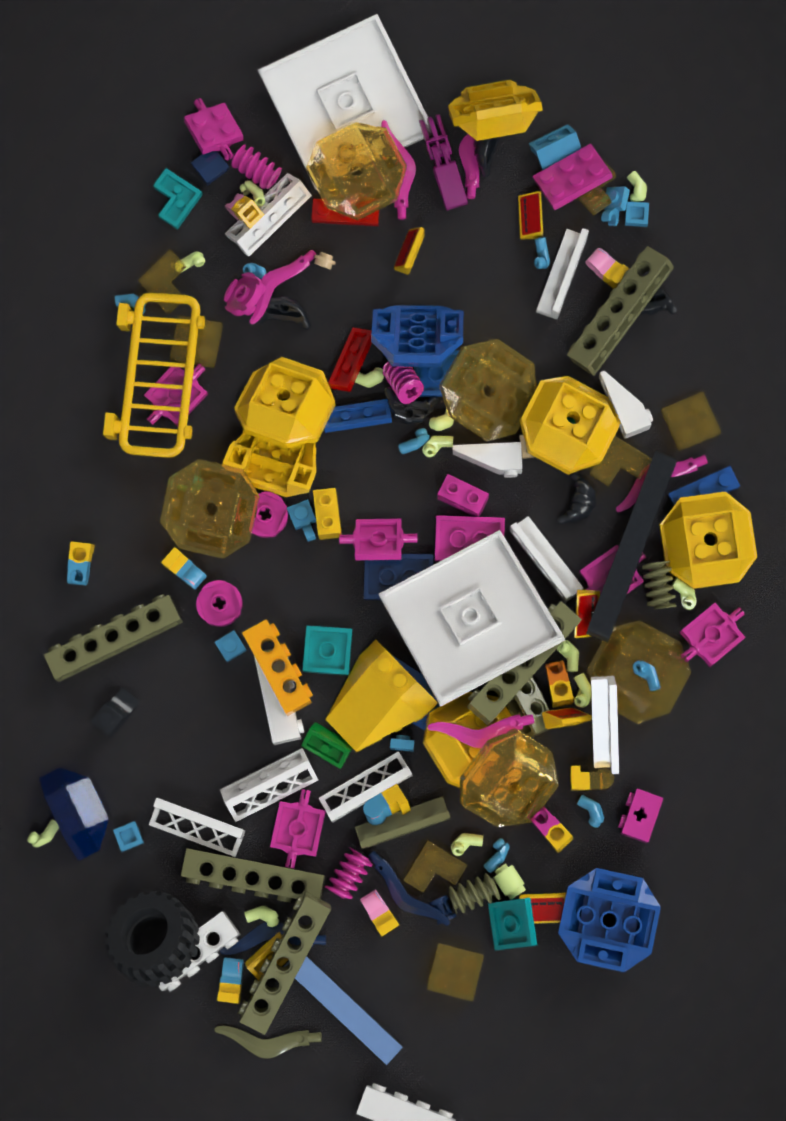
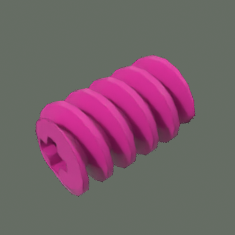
(255, 168)
(403, 382)
(349, 874)

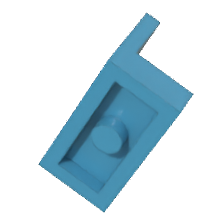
(555, 146)

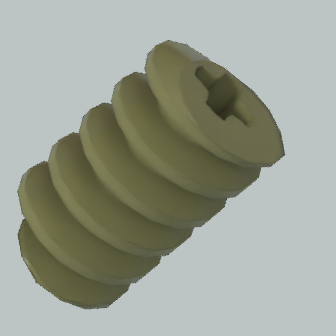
(659, 585)
(473, 893)

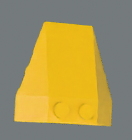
(272, 466)
(377, 699)

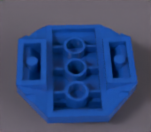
(417, 334)
(635, 920)

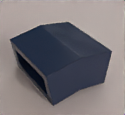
(210, 166)

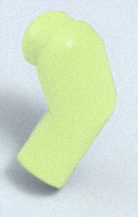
(257, 192)
(371, 378)
(687, 594)
(584, 694)
(40, 839)

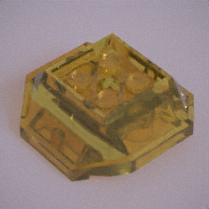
(361, 149)
(510, 382)
(187, 515)
(643, 643)
(499, 763)

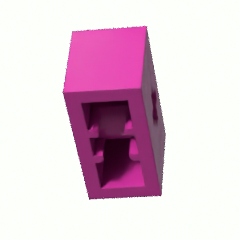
(463, 496)
(641, 829)

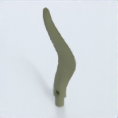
(269, 1047)

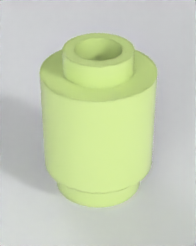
(509, 881)

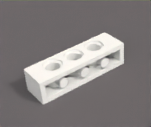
(228, 937)

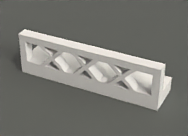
(285, 203)
(562, 273)
(546, 559)
(605, 723)
(266, 781)
(362, 798)
(196, 817)

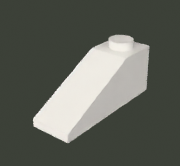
(628, 408)
(496, 457)

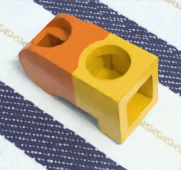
(559, 684)

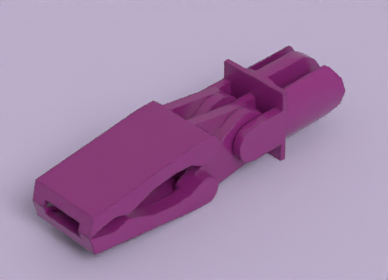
(446, 174)

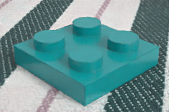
(327, 650)
(512, 924)

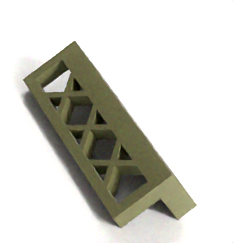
(399, 825)

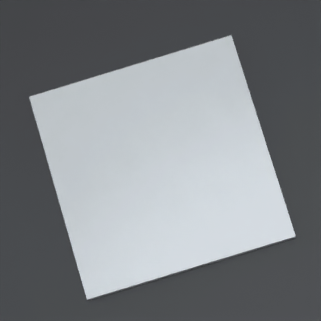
(341, 83)
(471, 617)

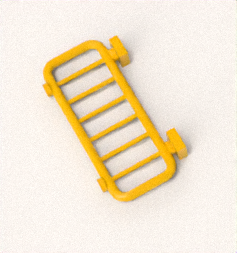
(125, 318)

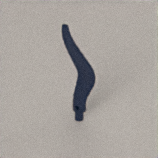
(399, 894)
(263, 933)

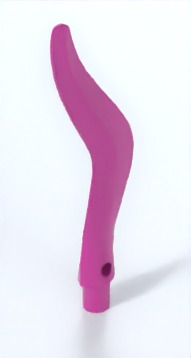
(470, 165)
(402, 202)
(276, 277)
(681, 468)
(478, 738)

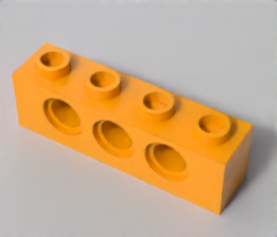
(255, 638)

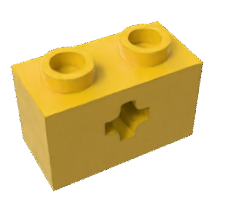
(327, 513)

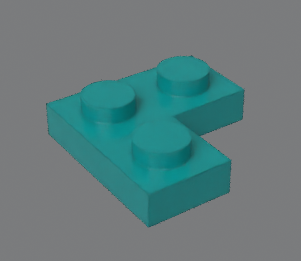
(182, 198)

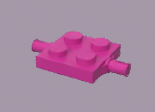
(213, 128)
(172, 397)
(378, 539)
(597, 571)
(712, 634)
(297, 828)

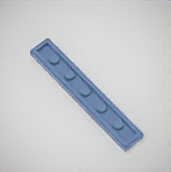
(347, 1011)

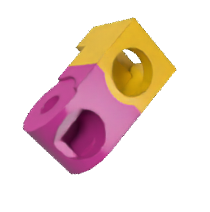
(551, 829)

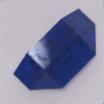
(76, 810)

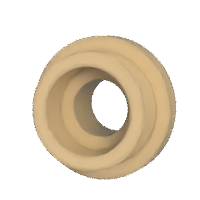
(324, 260)

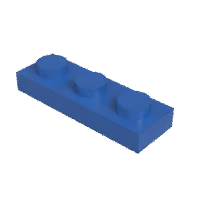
(359, 416)
(717, 482)

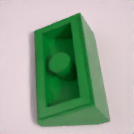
(327, 745)

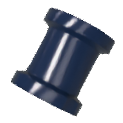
(443, 906)

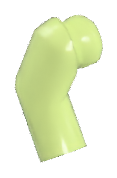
(640, 187)
(195, 258)
(441, 422)
(434, 444)
(571, 653)
(463, 841)
(264, 913)

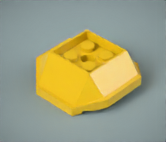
(495, 109)
(288, 421)
(557, 440)
(684, 544)
(447, 752)

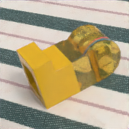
(596, 780)

